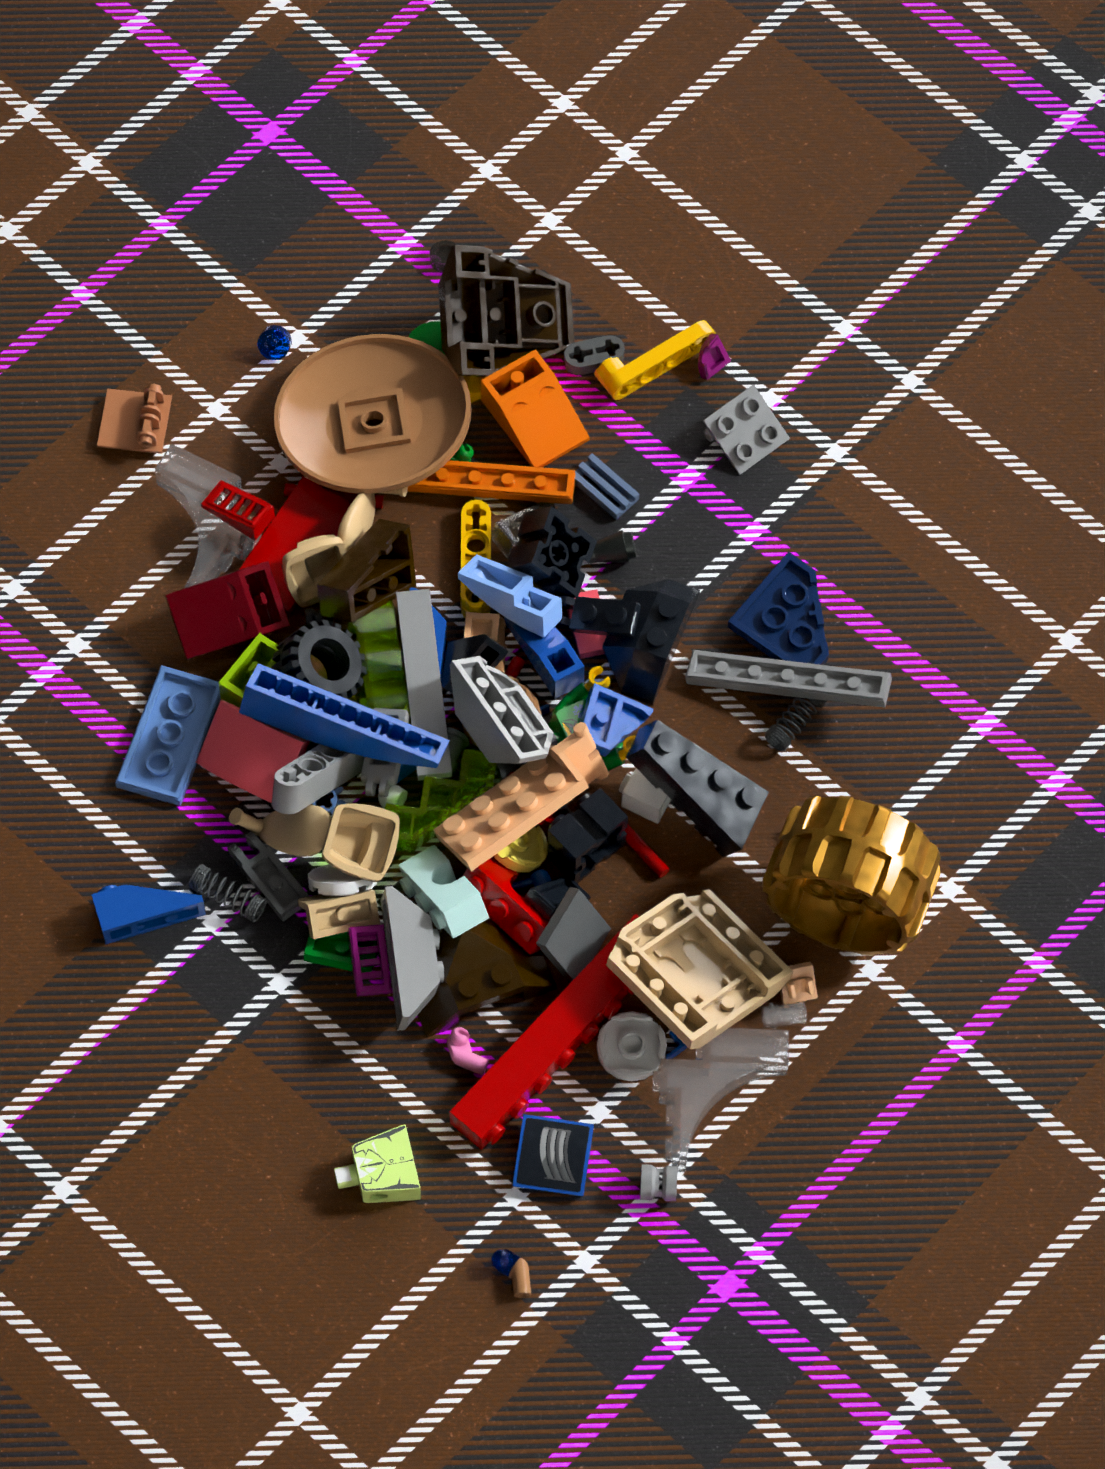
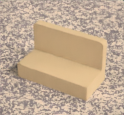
(337, 913)

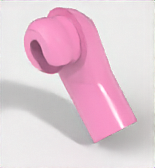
(462, 1054)

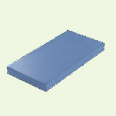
(169, 736)

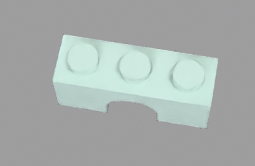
(450, 902)

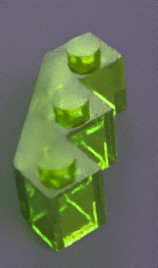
(384, 676)
(442, 799)

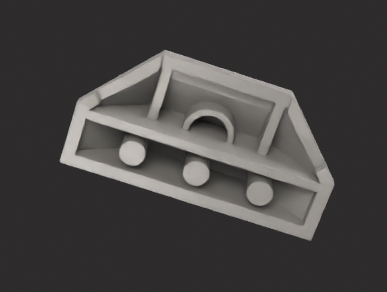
(498, 713)
(411, 955)

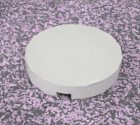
(334, 882)
(631, 1046)

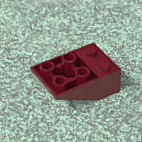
(227, 610)

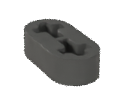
(592, 353)

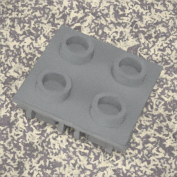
(745, 429)

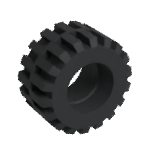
(334, 650)

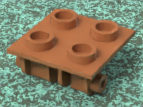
(135, 420)

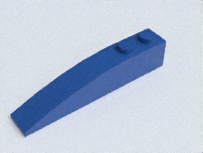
(336, 720)

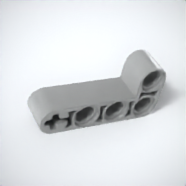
(312, 777)

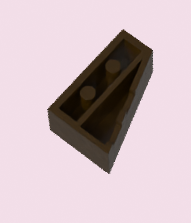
(369, 573)

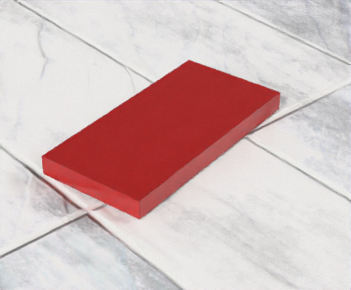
(304, 515)

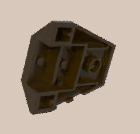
(499, 311)
(480, 970)

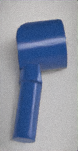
(537, 878)

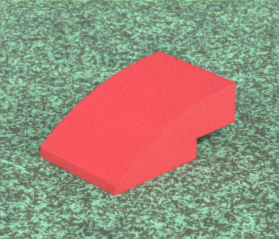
(247, 750)

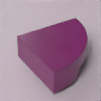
(712, 357)

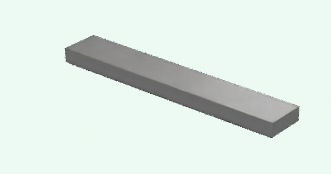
(423, 671)
(789, 678)

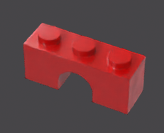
(505, 905)

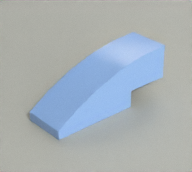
(512, 595)

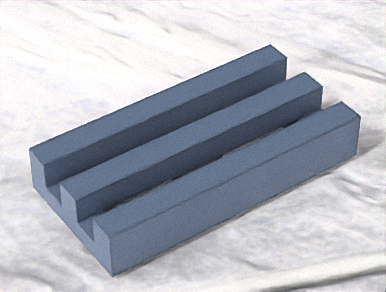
(612, 478)

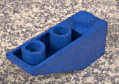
(551, 658)

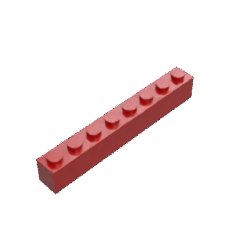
(540, 1051)

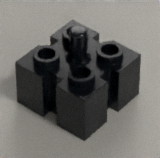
(552, 552)
(587, 835)

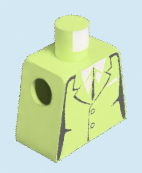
(382, 1168)

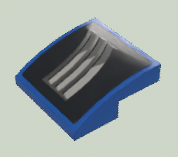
(553, 1155)

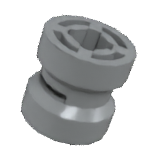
(650, 1182)

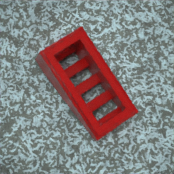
(251, 528)

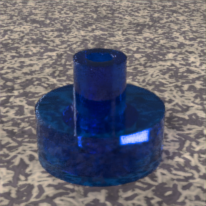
(274, 342)

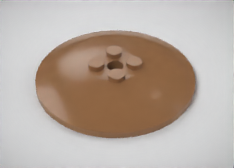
(366, 378)

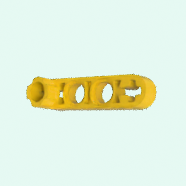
(624, 380)
(467, 535)

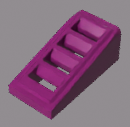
(365, 934)

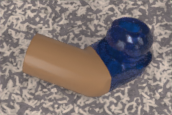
(514, 1268)

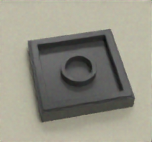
(573, 934)

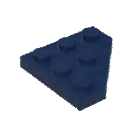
(785, 615)

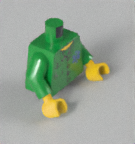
(570, 712)

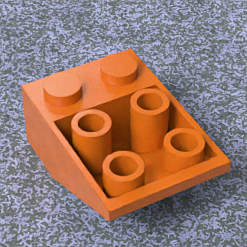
(533, 410)

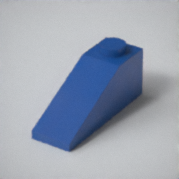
(136, 910)

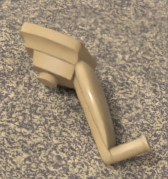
(318, 555)
(354, 840)

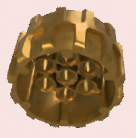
(852, 875)

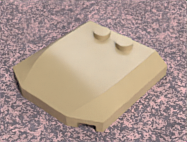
(696, 966)

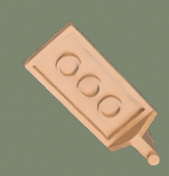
(523, 799)

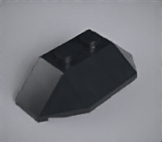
(645, 659)

